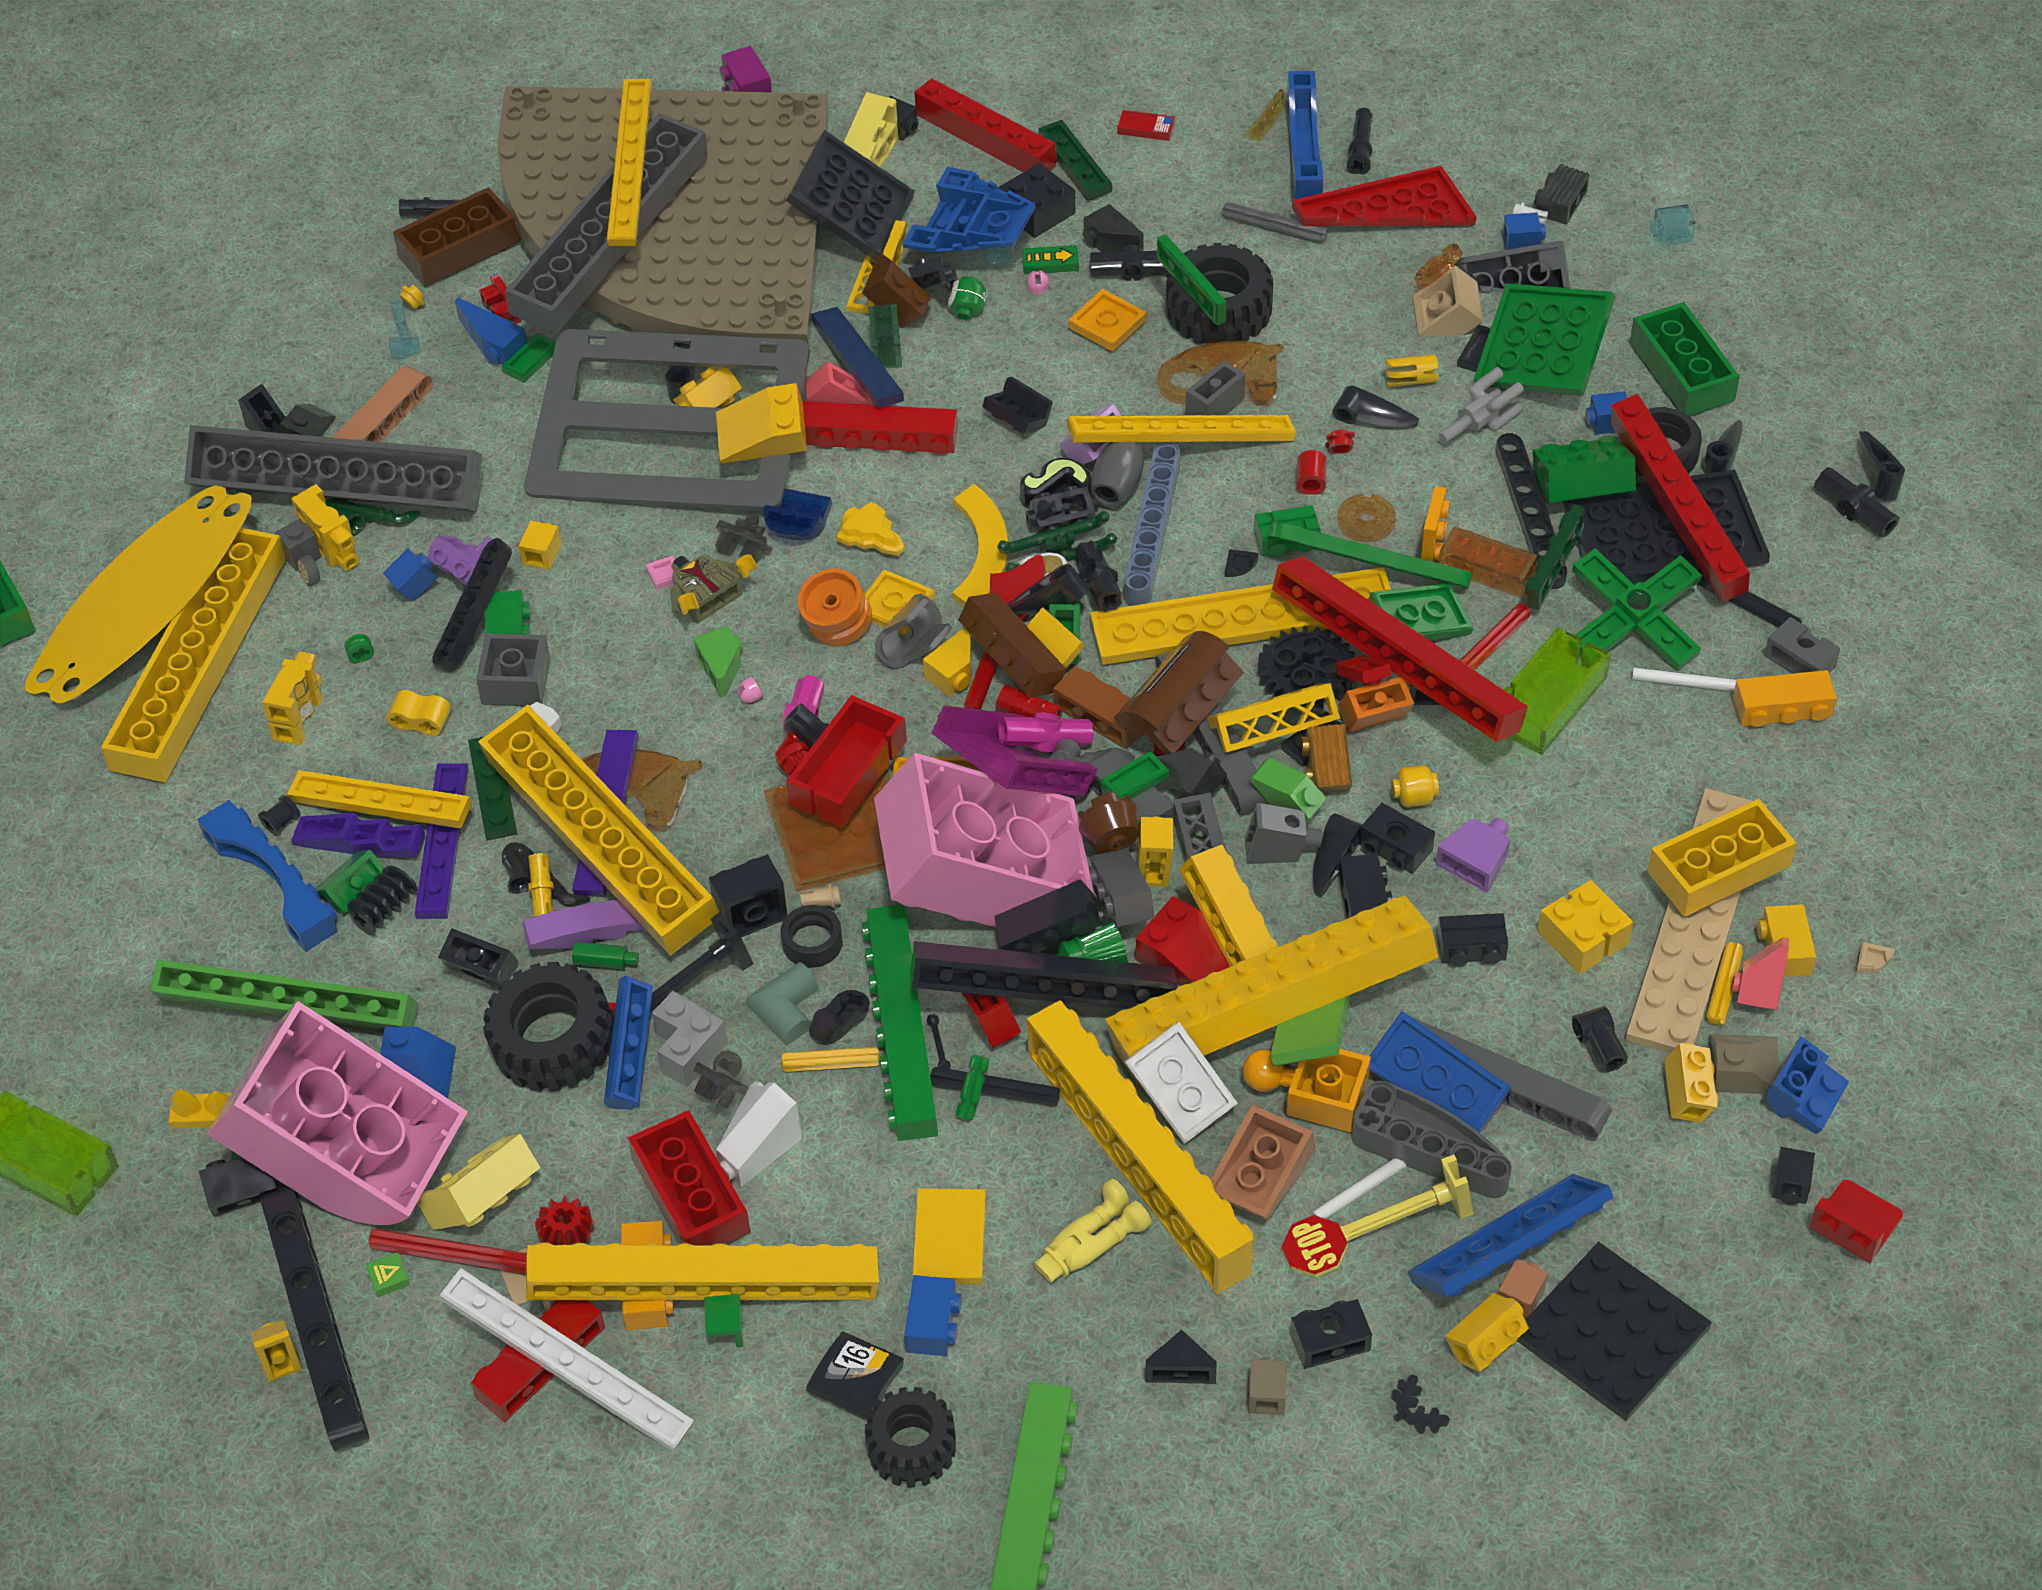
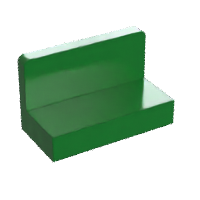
(350, 879)

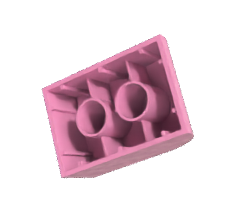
(970, 844)
(337, 1121)

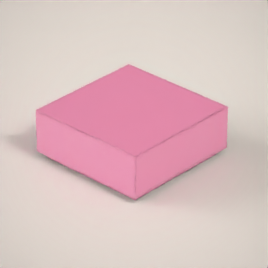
(661, 572)

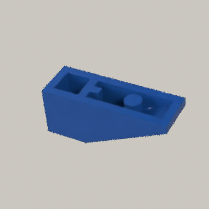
(492, 334)

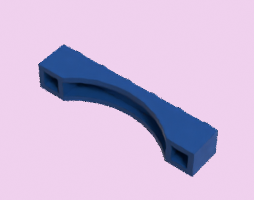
(1304, 144)
(234, 836)

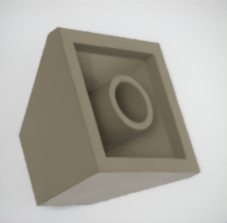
(1744, 1063)

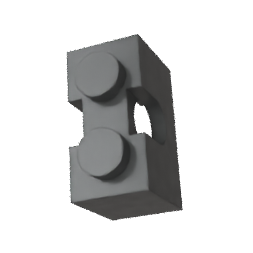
(1797, 642)

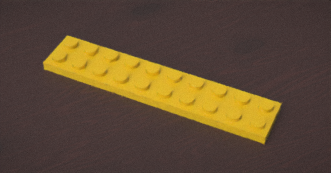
(1230, 615)

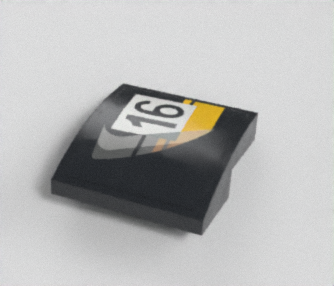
(854, 1374)

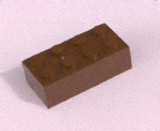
(456, 236)

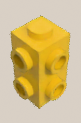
(713, 389)
(1690, 1082)
(1487, 1332)

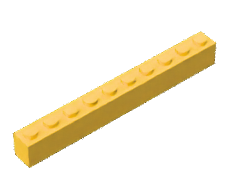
(701, 1272)

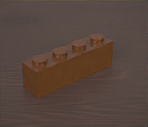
(1012, 644)

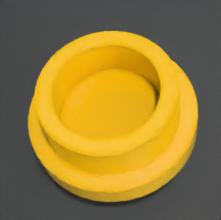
(412, 296)

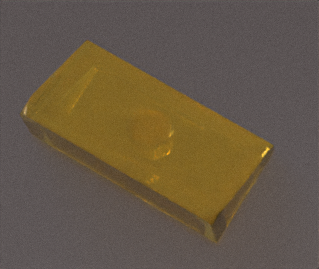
(1266, 117)

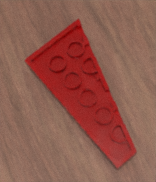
(1400, 200)

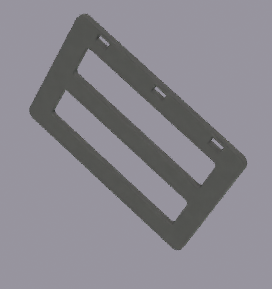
(562, 413)

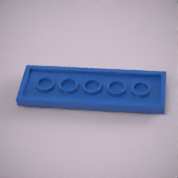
(1510, 1235)

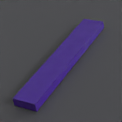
(615, 773)
(440, 849)

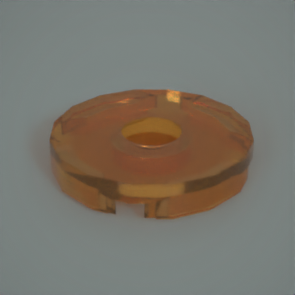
(1438, 266)
(1363, 530)

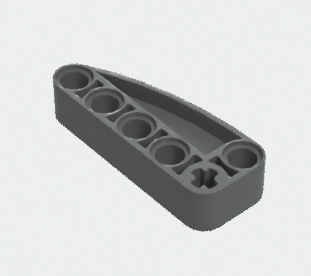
(1426, 1128)

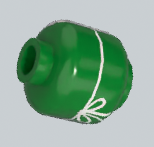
(967, 297)

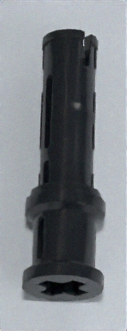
(1360, 147)

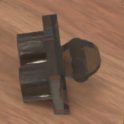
(744, 533)
(719, 1083)

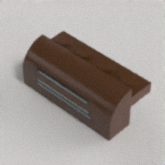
(1180, 691)

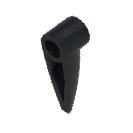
(1369, 408)
(1722, 453)
(1884, 467)
(1055, 588)
(1339, 840)

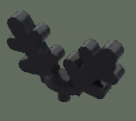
(1406, 1399)

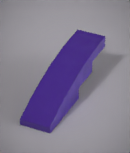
(350, 835)

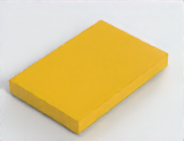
(950, 1234)

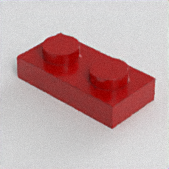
(1364, 670)

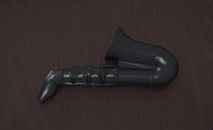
(517, 865)

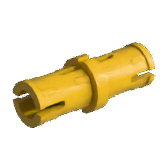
(540, 884)

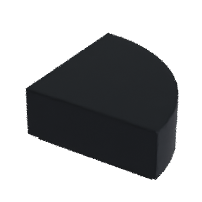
(1240, 561)

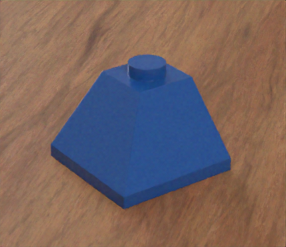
(420, 1055)

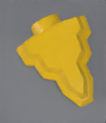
(869, 529)

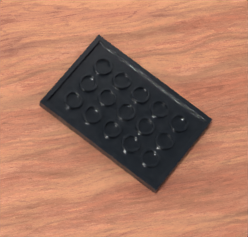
(1642, 540)

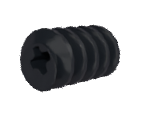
(380, 897)

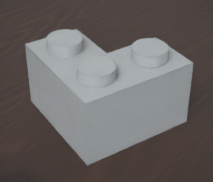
(690, 1037)

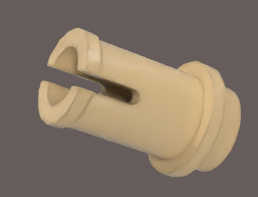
(821, 896)

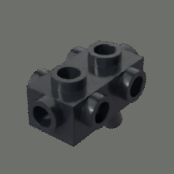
(1052, 511)

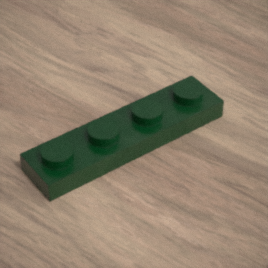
(1076, 160)
(1558, 552)
(493, 796)

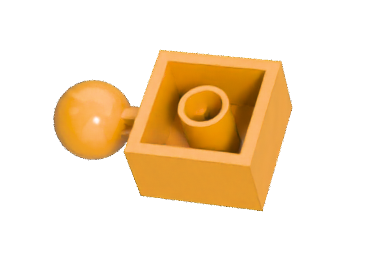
(1319, 1088)

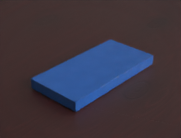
(1437, 1071)

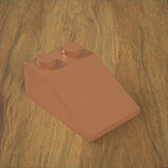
(1262, 1162)

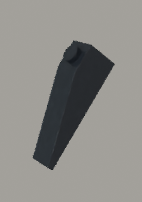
(1527, 265)

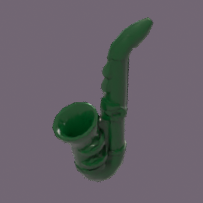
(359, 514)

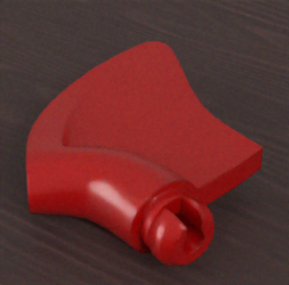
(1014, 582)

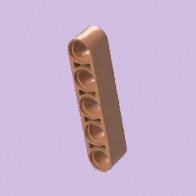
(388, 406)

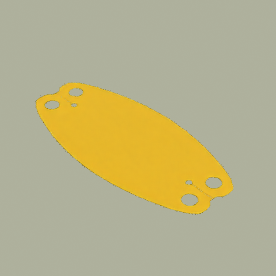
(138, 593)

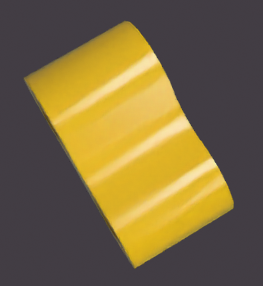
(418, 712)

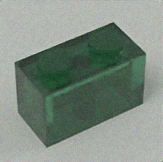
(885, 335)

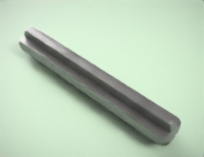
(1273, 222)

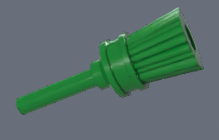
(1101, 945)

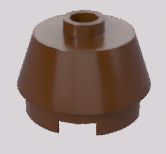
(1110, 823)

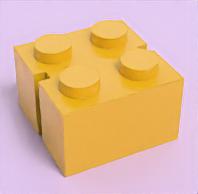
(1579, 924)

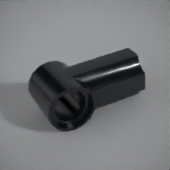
(676, 378)
(805, 724)
(1598, 1032)

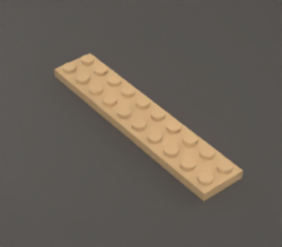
(1684, 958)

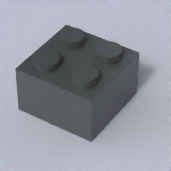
(513, 669)

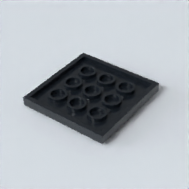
(850, 195)
(1612, 1331)

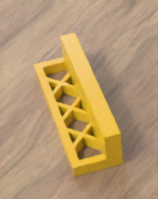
(893, 251)
(1268, 706)

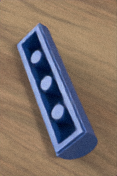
(628, 1044)

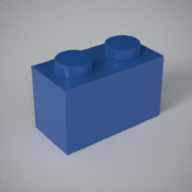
(931, 1316)

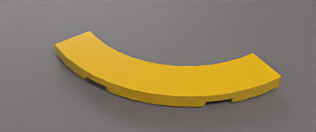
(990, 531)

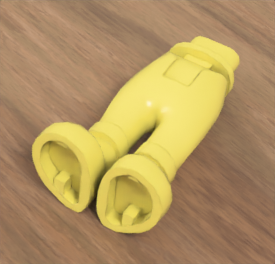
(1077, 1245)

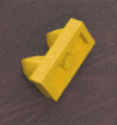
(195, 1110)

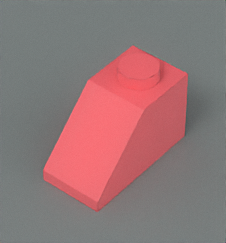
(834, 386)
(1762, 976)

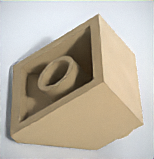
(1448, 305)

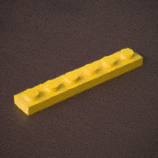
(379, 799)

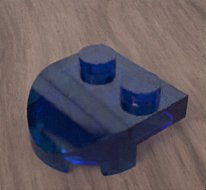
(799, 516)

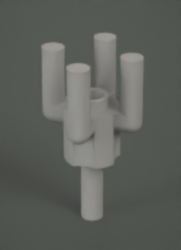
(1485, 407)

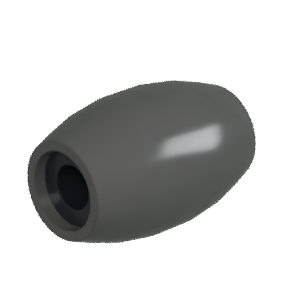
(1117, 472)

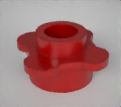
(1340, 441)

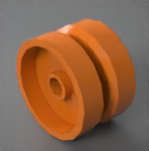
(834, 607)

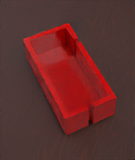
(846, 761)

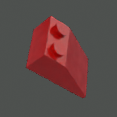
(1180, 940)

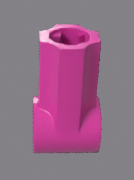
(809, 693)

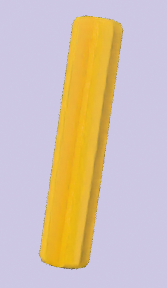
(1723, 985)
(830, 1059)

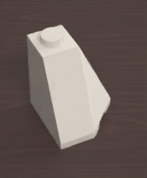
(759, 1132)

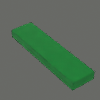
(1191, 279)

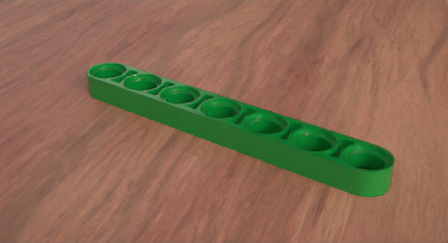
(1370, 554)

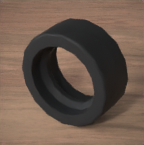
(810, 916)

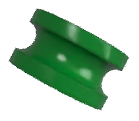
(352, 647)

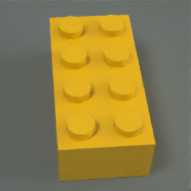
(1721, 857)

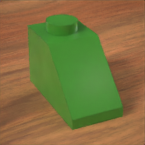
(719, 657)
(1287, 787)

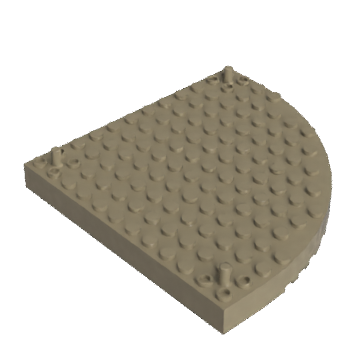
(725, 246)

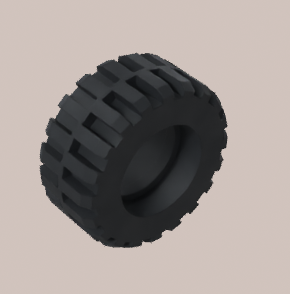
(1228, 271)
(536, 994)

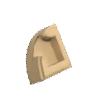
(1873, 957)

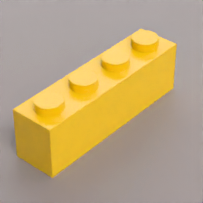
(1226, 905)

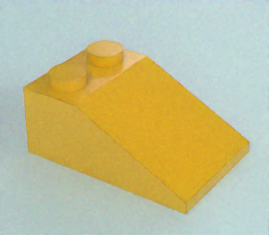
(762, 425)

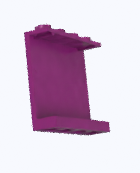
(976, 738)

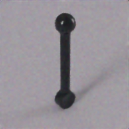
(933, 1021)

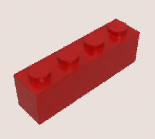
(516, 1378)

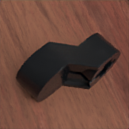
(839, 1016)

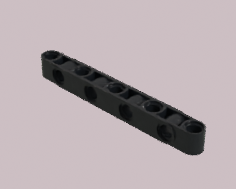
(314, 1318)

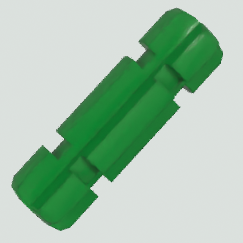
(972, 1087)

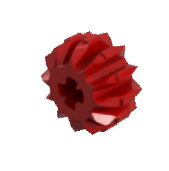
(564, 1223)

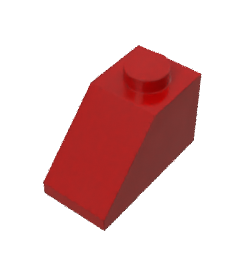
(993, 1017)

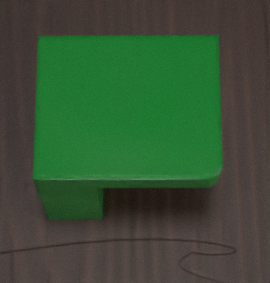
(724, 1317)

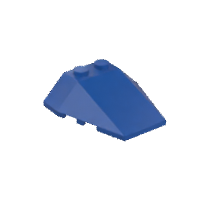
(971, 216)

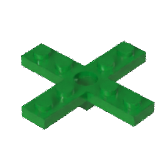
(1649, 623)

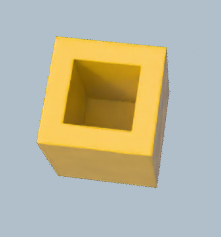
(540, 545)

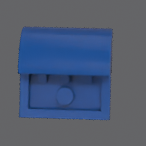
(1806, 1087)

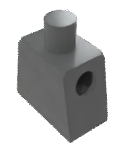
(1278, 835)

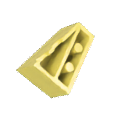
(479, 1184)

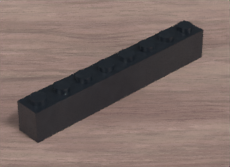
(1037, 976)

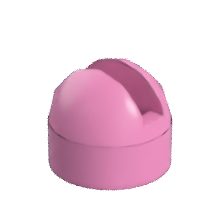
(1037, 288)
(749, 691)

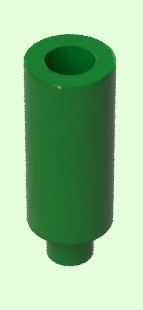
(603, 955)

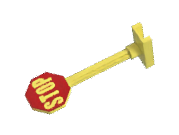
(1319, 1244)

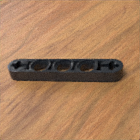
(467, 617)

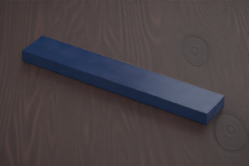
(857, 357)

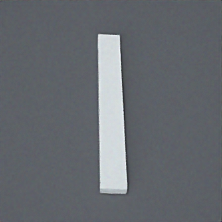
(566, 1360)

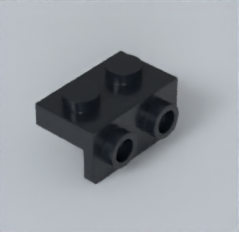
(933, 272)
(1019, 406)

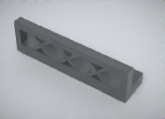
(1209, 824)

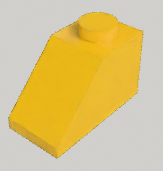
(950, 664)
(275, 1350)

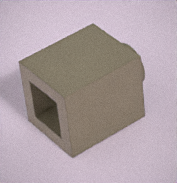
(1267, 1386)

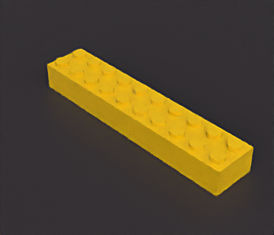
(192, 660)
(600, 829)
(1283, 981)
(1141, 1147)

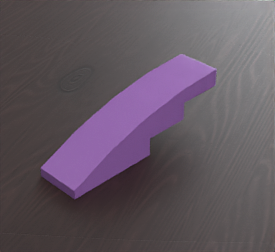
(579, 924)

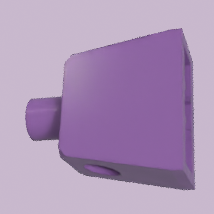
(1476, 852)

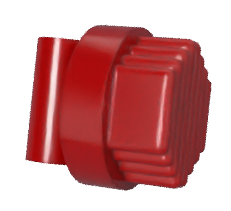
(790, 753)

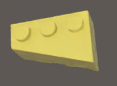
(874, 128)

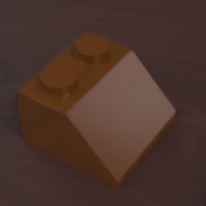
(892, 286)

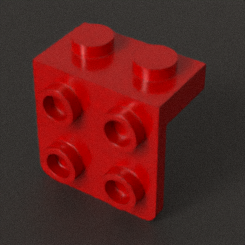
(1856, 1219)

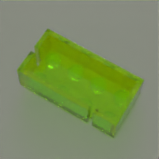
(1556, 687)
(54, 1158)

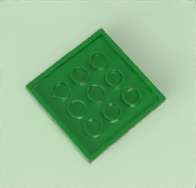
(1546, 337)

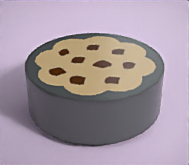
(308, 569)

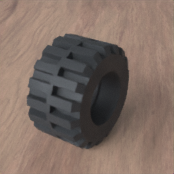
(915, 1461)

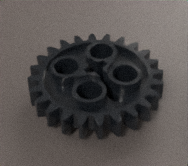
(1304, 661)

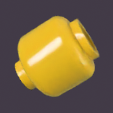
(1415, 786)

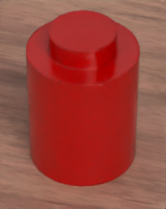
(1311, 472)

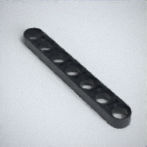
(1529, 499)

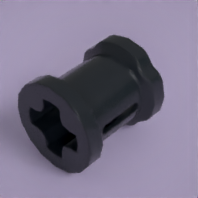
(279, 815)

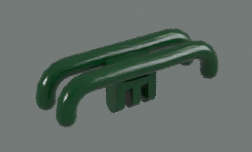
(1059, 539)

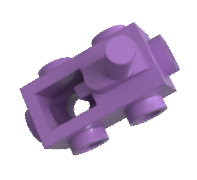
(456, 556)

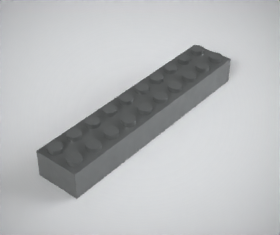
(578, 252)
(338, 466)

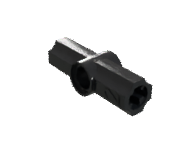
(1129, 263)
(1856, 502)
(1098, 576)

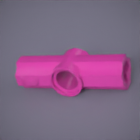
(1044, 731)

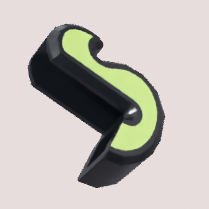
(1054, 477)

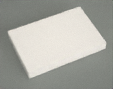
(1180, 1082)

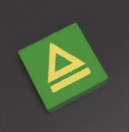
(387, 1274)

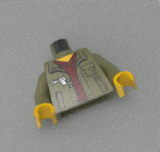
(707, 584)

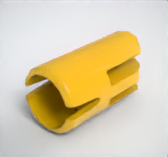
(1412, 370)

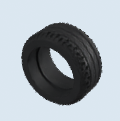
(1681, 429)

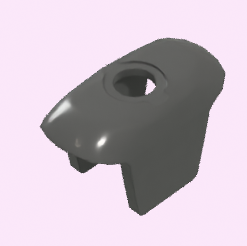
(926, 628)

